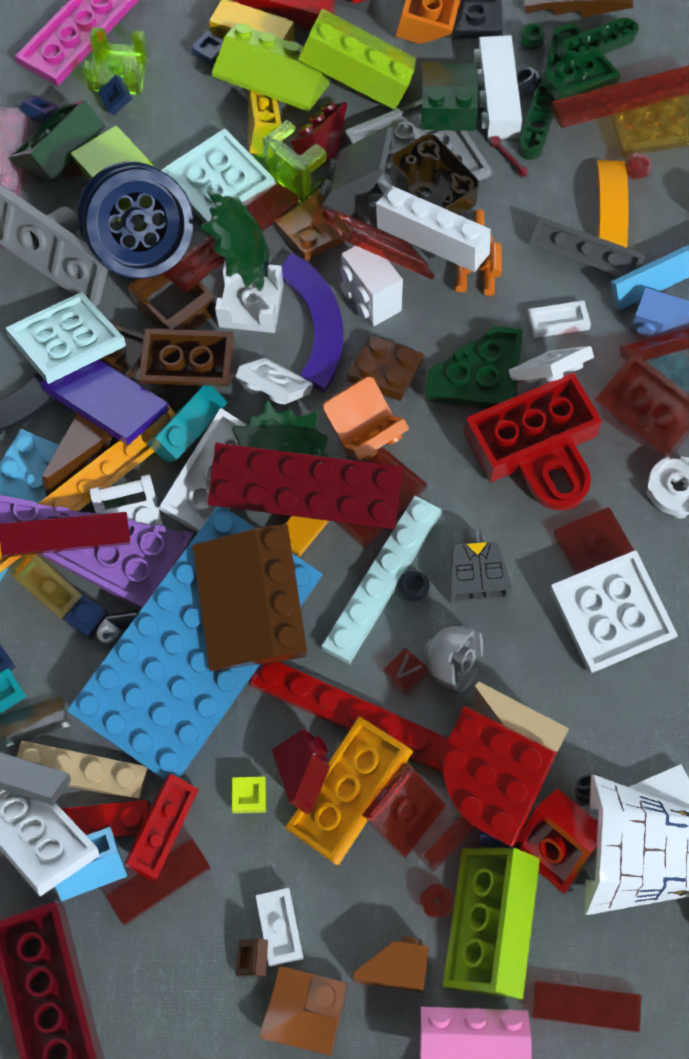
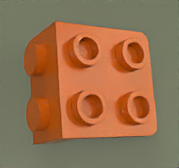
(363, 419)

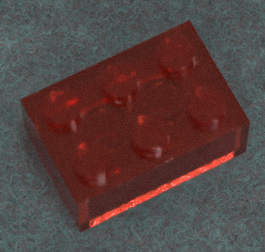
(648, 405)

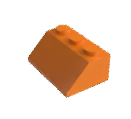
(427, 20)

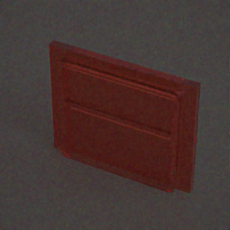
(378, 242)

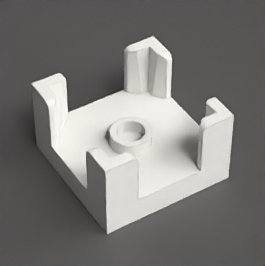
(246, 306)

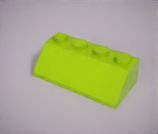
(269, 67)
(492, 922)

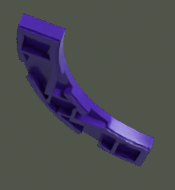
(325, 317)

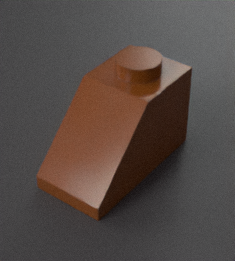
(397, 966)

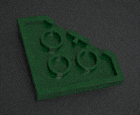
(568, 80)
(478, 371)

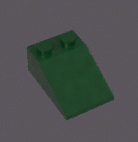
(449, 96)

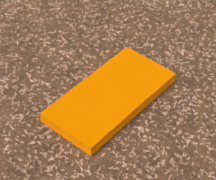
(355, 778)

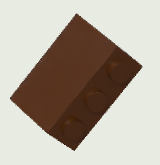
(187, 357)

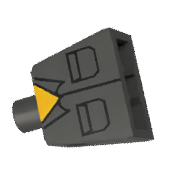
(478, 570)

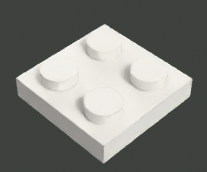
(551, 365)
(274, 380)

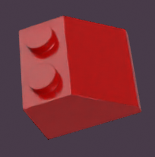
(562, 839)

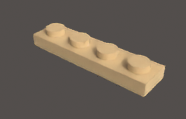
(90, 771)

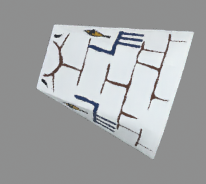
(639, 849)

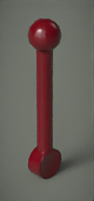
(495, 142)

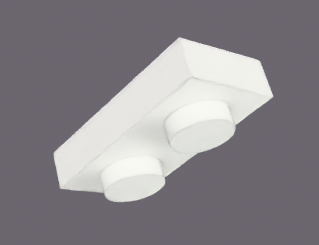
(279, 927)

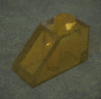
(45, 584)

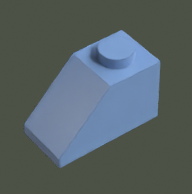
(660, 314)

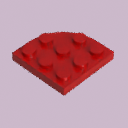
(494, 774)

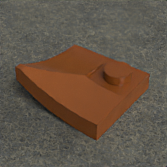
(307, 228)
(304, 1011)

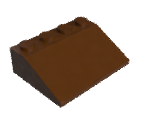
(249, 598)

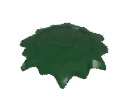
(238, 239)
(283, 432)

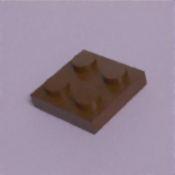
(388, 364)

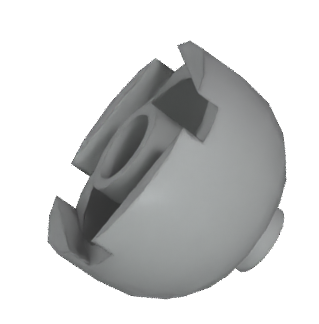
(452, 656)

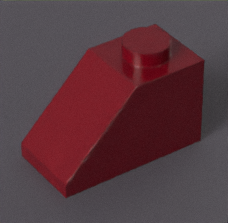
(302, 768)

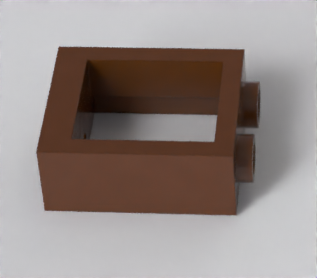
(188, 318)

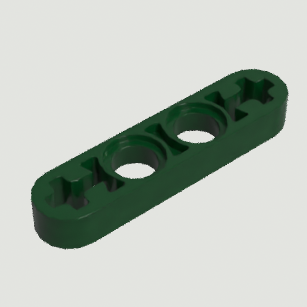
(597, 38)
(539, 114)

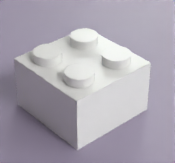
(371, 284)

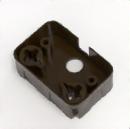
(434, 167)

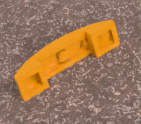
(613, 201)

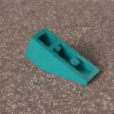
(187, 424)

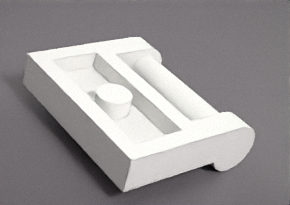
(141, 511)

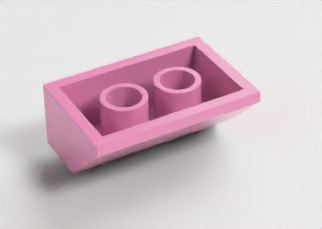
(474, 1033)

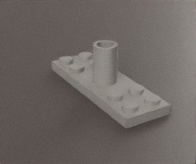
(50, 245)

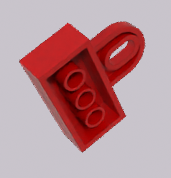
(536, 436)

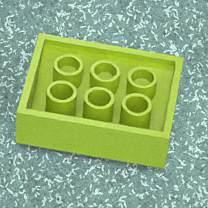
(358, 59)

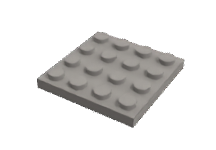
(406, 129)

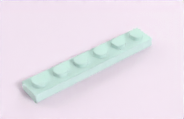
(381, 580)

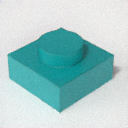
(10, 690)

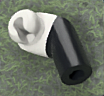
(114, 624)

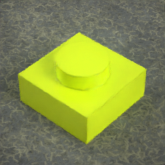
(249, 795)

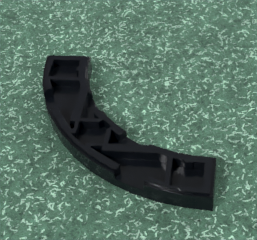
(24, 404)

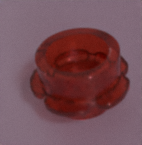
(638, 166)
(436, 891)

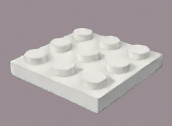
(612, 612)

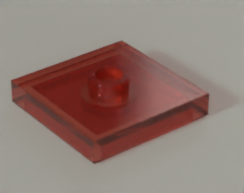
(593, 540)
(404, 810)

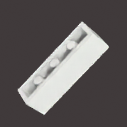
(499, 87)
(433, 228)

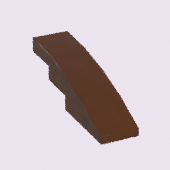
(586, 7)

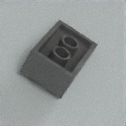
(355, 172)

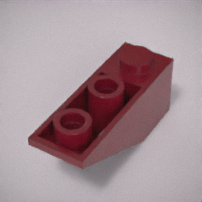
(322, 130)

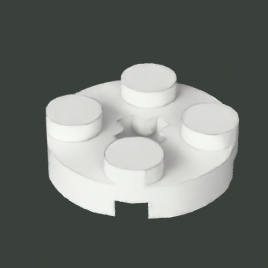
(661, 490)

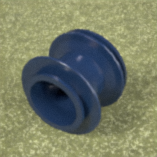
(100, 205)

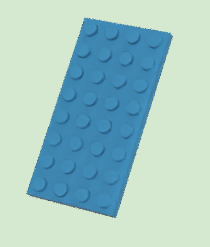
(156, 682)

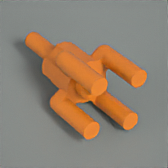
(491, 265)

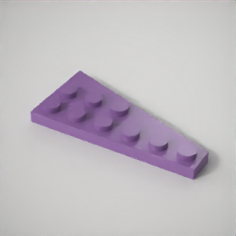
(124, 570)

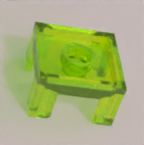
(116, 59)
(290, 168)

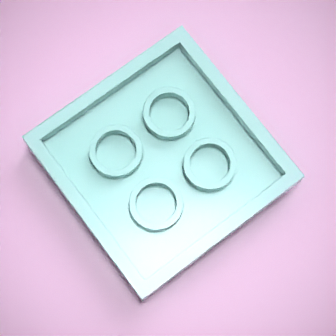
(222, 168)
(65, 337)

